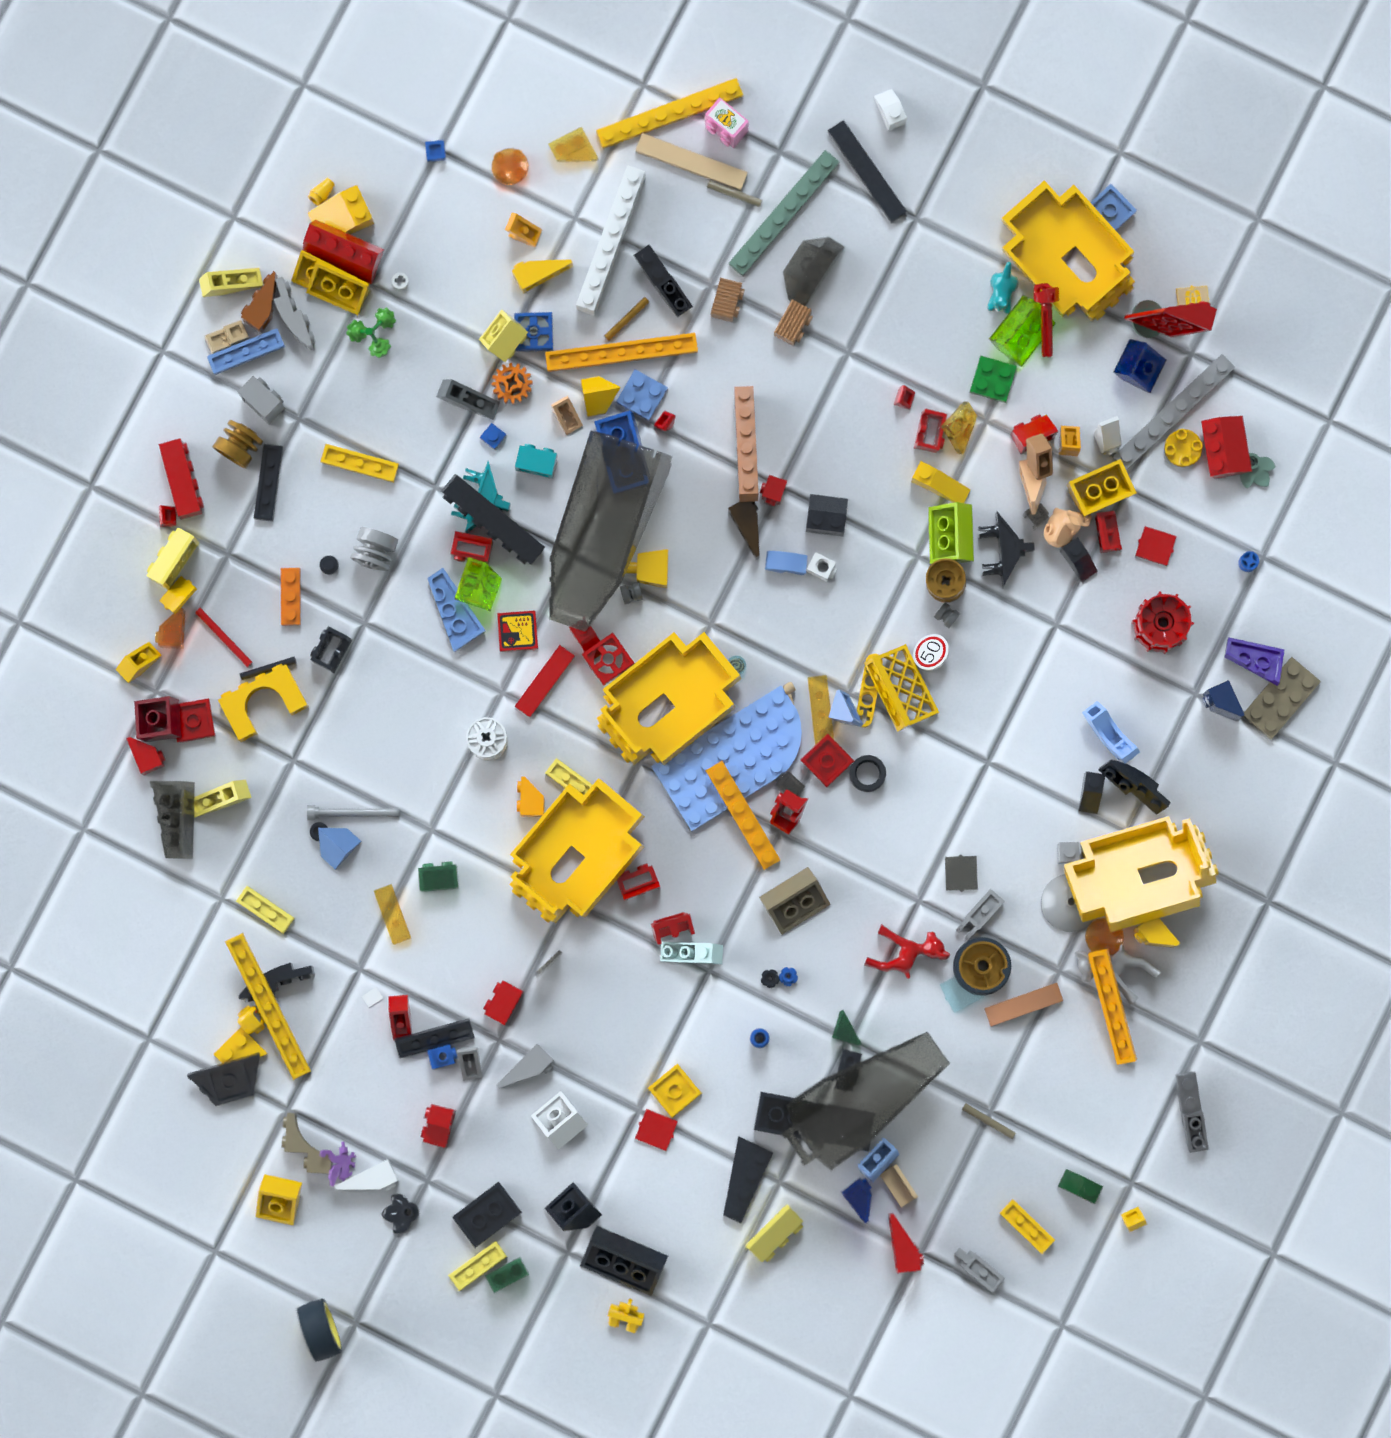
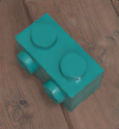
(536, 461)

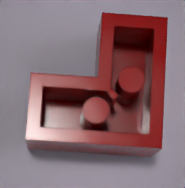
(438, 1125)

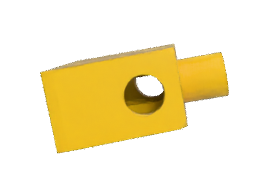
(651, 568)

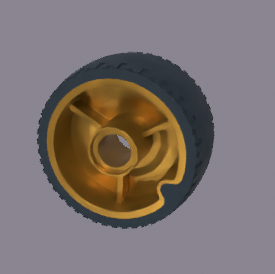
(966, 966)

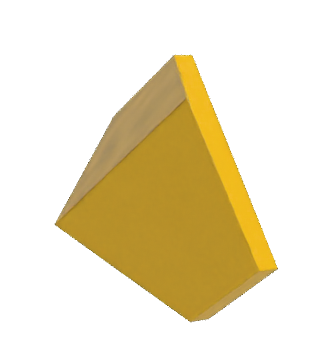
(598, 395)

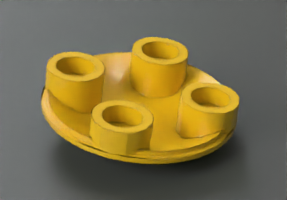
(1183, 448)

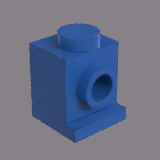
(434, 1058)

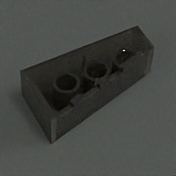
(175, 816)

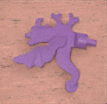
(343, 1162)

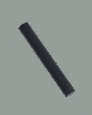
(267, 668)

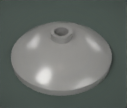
(1056, 907)

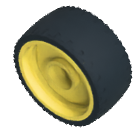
(319, 1330)

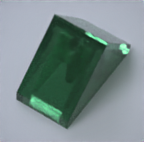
(844, 1030)

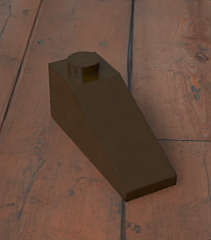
(746, 520)

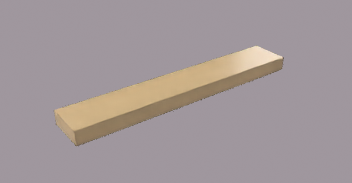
(691, 162)

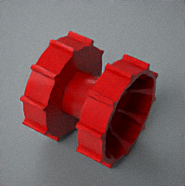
(1168, 608)

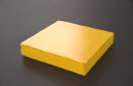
(674, 1090)

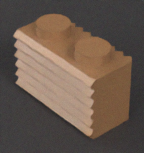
(726, 300)
(793, 322)
(1039, 456)

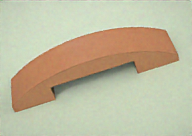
(1023, 1004)

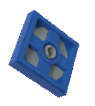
(539, 331)

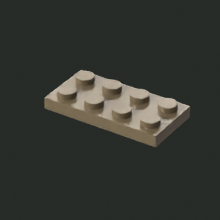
(1278, 703)

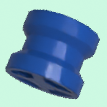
(1249, 558)

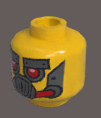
(251, 1020)

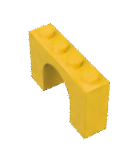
(235, 703)

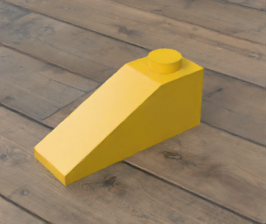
(537, 272)
(939, 483)

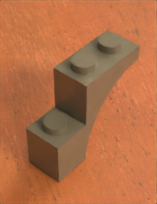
(294, 1142)

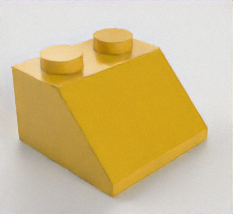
(1155, 934)
(278, 1199)

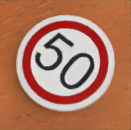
(931, 652)

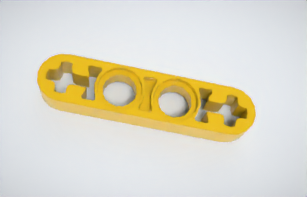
(867, 690)

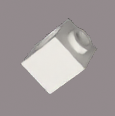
(819, 559)

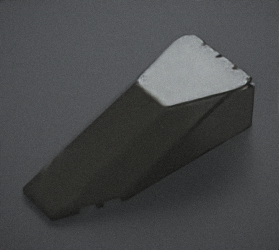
(602, 525)

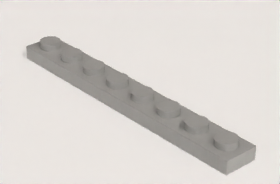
(1174, 411)

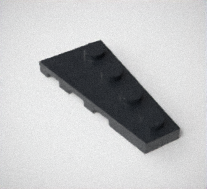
(746, 1173)

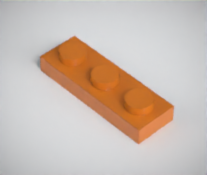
(290, 596)

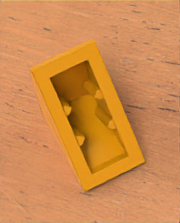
(1069, 441)

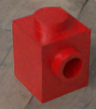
(773, 490)

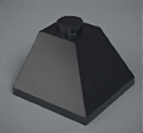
(573, 1209)

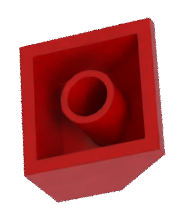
(1038, 425)

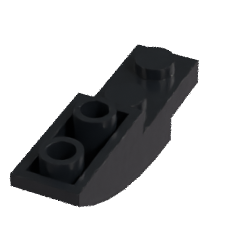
(662, 281)
(1132, 780)
(283, 975)

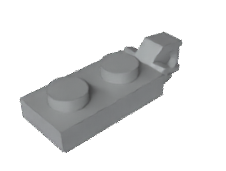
(980, 1270)

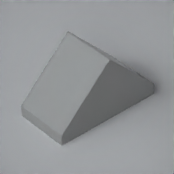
(470, 1063)

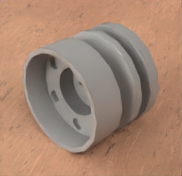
(374, 549)

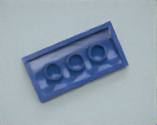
(620, 426)

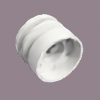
(487, 750)

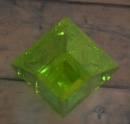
(478, 584)

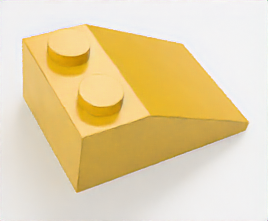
(344, 211)

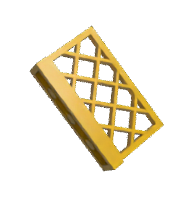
(887, 690)

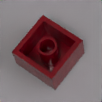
(157, 719)

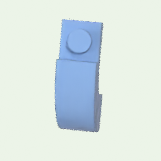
(1109, 733)

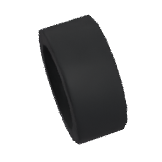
(882, 773)

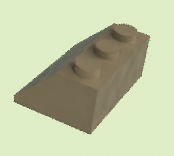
(794, 900)

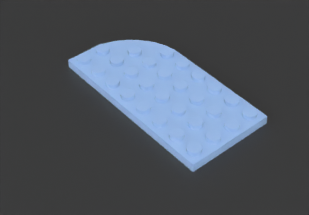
(753, 746)

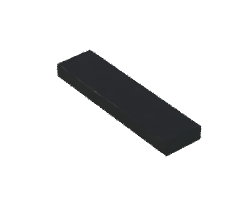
(268, 482)
(434, 1038)

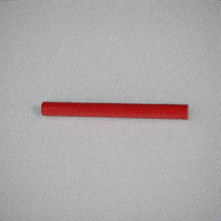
(226, 640)

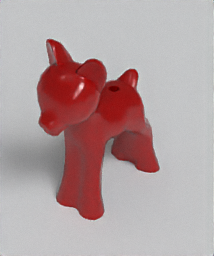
(932, 947)

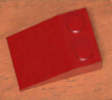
(904, 1250)

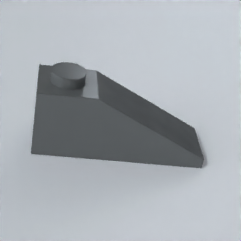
(467, 398)

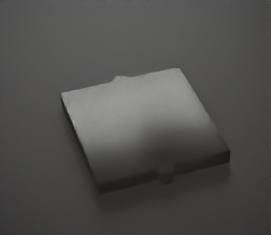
(961, 873)
(550, 962)

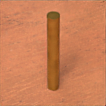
(627, 318)

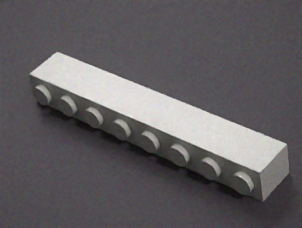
(610, 240)

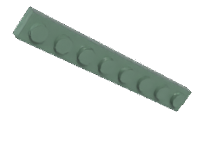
(784, 213)

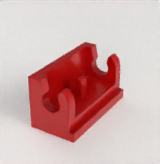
(1107, 531)

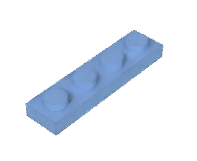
(245, 351)

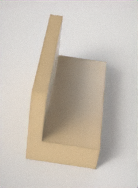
(898, 1185)

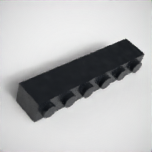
(493, 519)

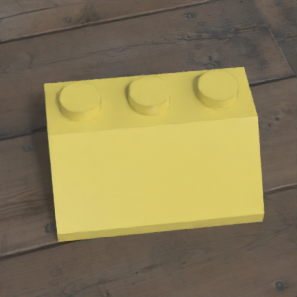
(172, 558)
(775, 1234)

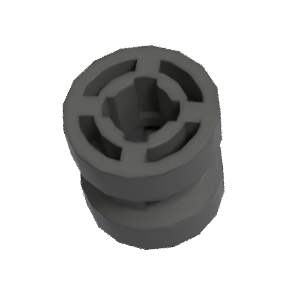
(631, 593)
(947, 614)

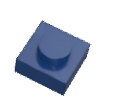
(435, 150)
(493, 436)

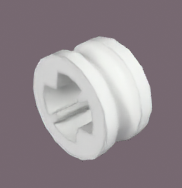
(395, 277)

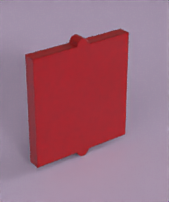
(1155, 546)
(656, 1129)

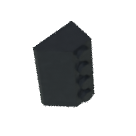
(623, 1260)

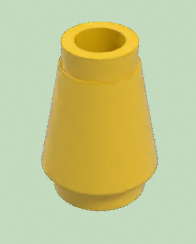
(321, 192)

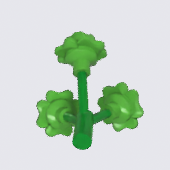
(358, 331)

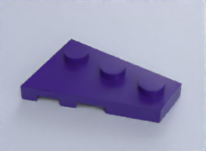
(1257, 658)

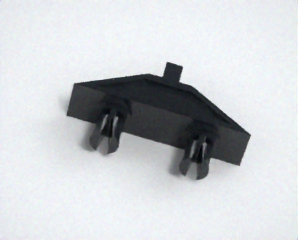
(1010, 548)

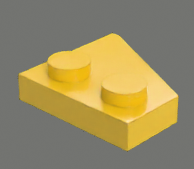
(238, 1046)

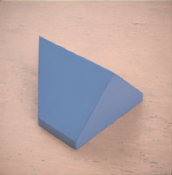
(336, 844)

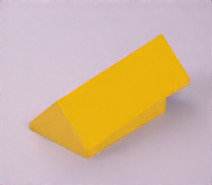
(330, 283)

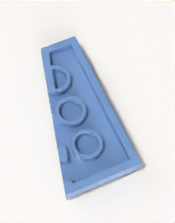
(457, 616)

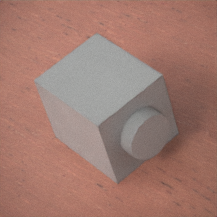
(1068, 852)

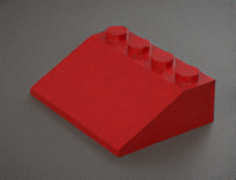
(1177, 320)

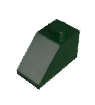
(1080, 1186)

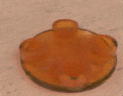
(509, 166)
(1100, 937)

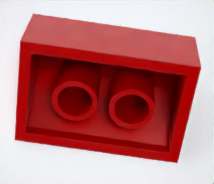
(1226, 446)

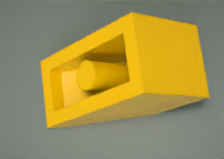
(138, 662)

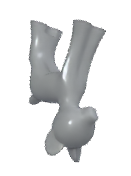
(1119, 962)

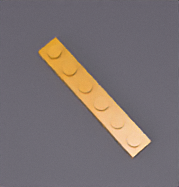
(742, 815)
(1112, 1006)

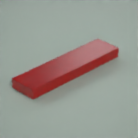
(544, 681)

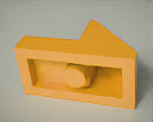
(522, 230)

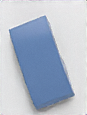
(786, 562)

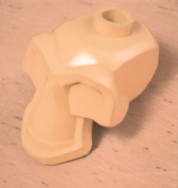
(1063, 526)

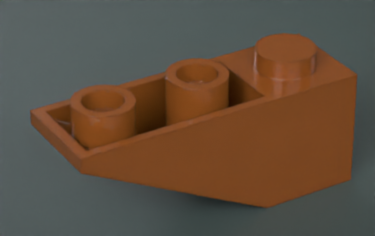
(260, 310)

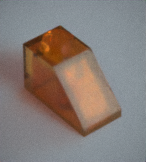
(172, 631)

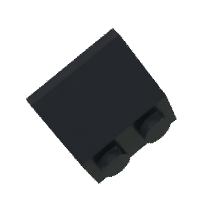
(826, 515)

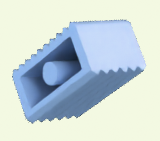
(878, 1160)

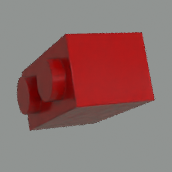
(503, 1002)

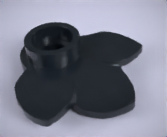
(398, 1213)

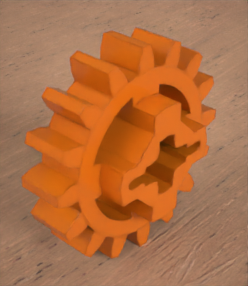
(520, 386)

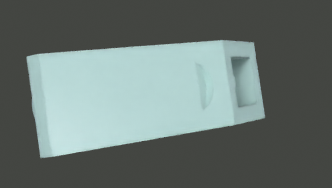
(691, 953)

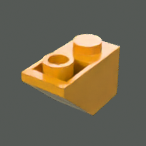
(531, 799)

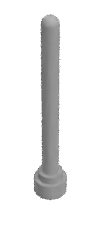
(314, 812)

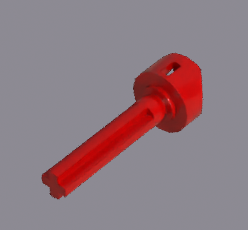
(1046, 298)

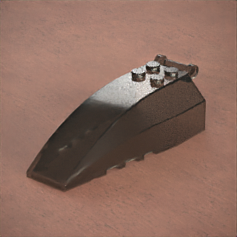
(858, 1102)

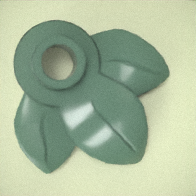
(1259, 471)

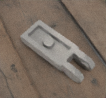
(981, 912)

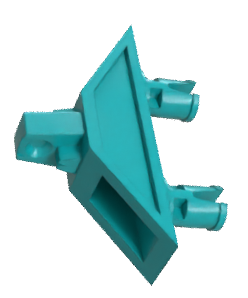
(487, 489)

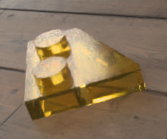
(573, 147)
(960, 426)

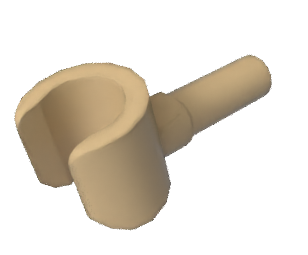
(789, 688)

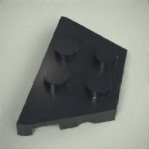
(228, 1080)

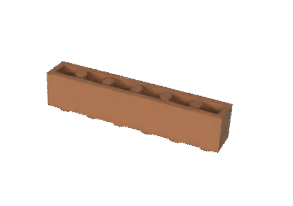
(746, 444)

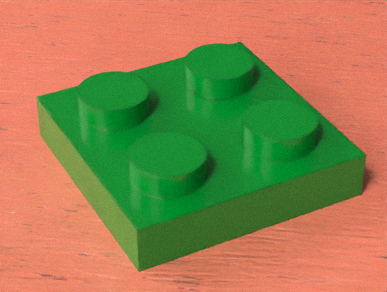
(993, 379)

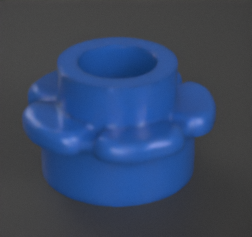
(783, 976)

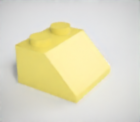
(503, 336)

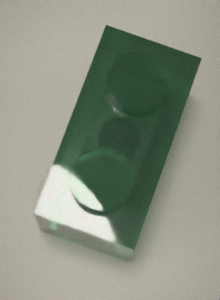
(438, 877)
(507, 1274)

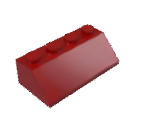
(343, 250)

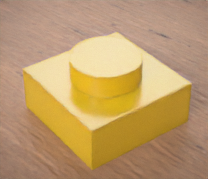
(1133, 1219)

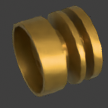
(237, 444)
(950, 570)

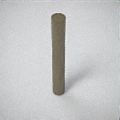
(734, 193)
(989, 1121)

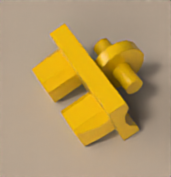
(627, 1313)

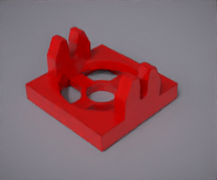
(607, 677)

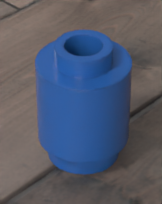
(764, 1033)

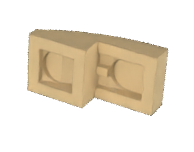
(226, 337)

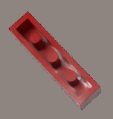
(180, 478)

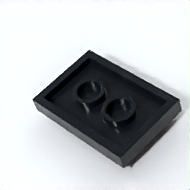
(487, 1214)

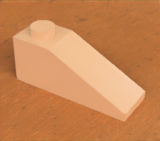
(1033, 487)

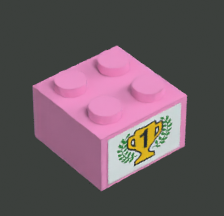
(726, 123)

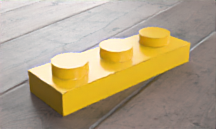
(1027, 1226)

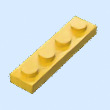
(359, 463)

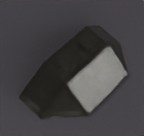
(810, 267)

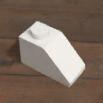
(891, 109)

